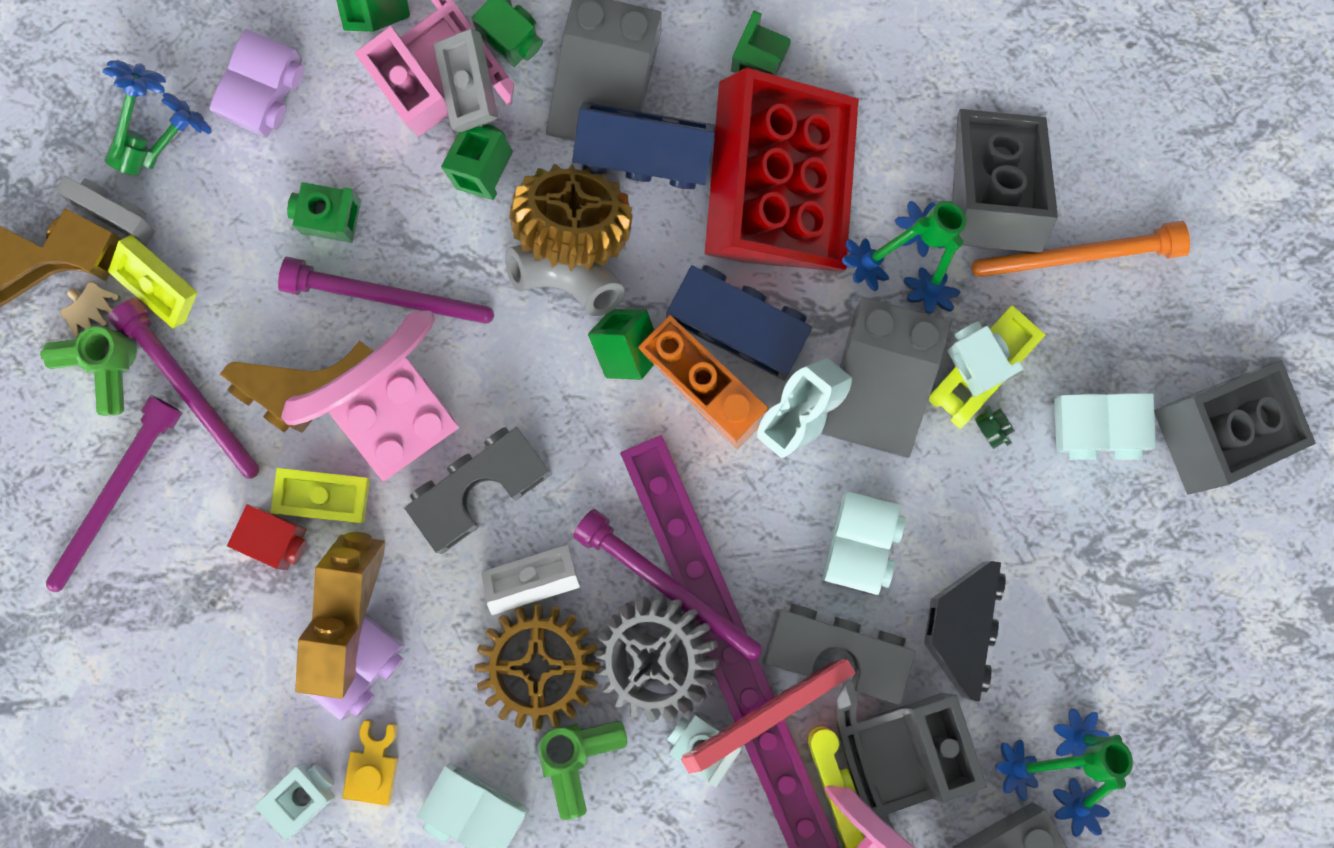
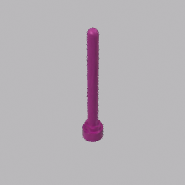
(298, 277)
(133, 320)
(156, 419)
(597, 533)

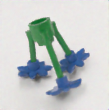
(128, 148)
(935, 227)
(1097, 753)

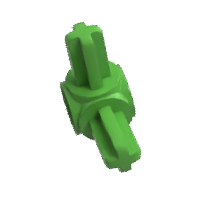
(88, 353)
(565, 775)

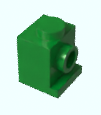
(508, 30)
(477, 160)
(335, 222)

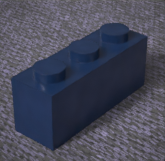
(643, 145)
(739, 321)

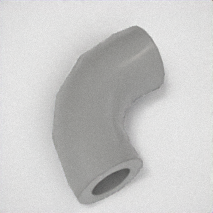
(595, 289)

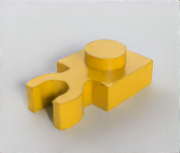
(372, 772)

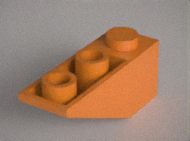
(704, 382)

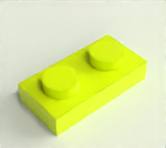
(152, 281)
(320, 495)

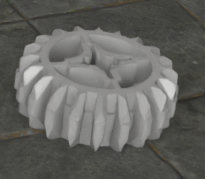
(641, 648)

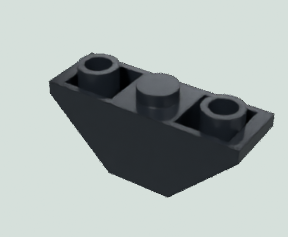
(964, 627)

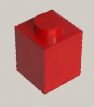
(268, 538)

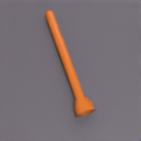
(1169, 240)

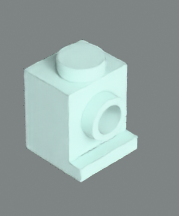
(982, 358)
(687, 733)
(282, 807)

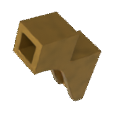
(70, 246)
(274, 385)
(340, 602)

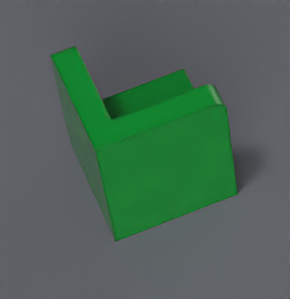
(371, 14)
(759, 48)
(617, 343)

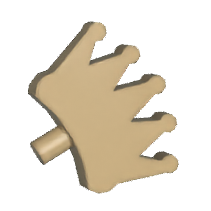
(88, 307)

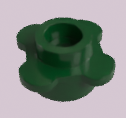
(995, 427)

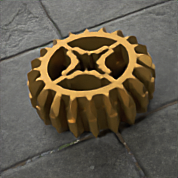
(570, 217)
(569, 666)

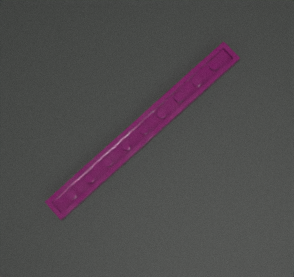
(738, 677)

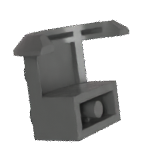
(908, 752)

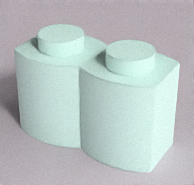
(804, 407)
(1105, 424)
(863, 543)
(470, 811)

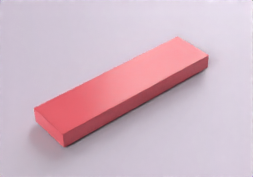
(766, 716)

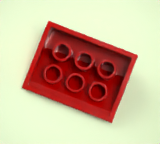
(781, 173)

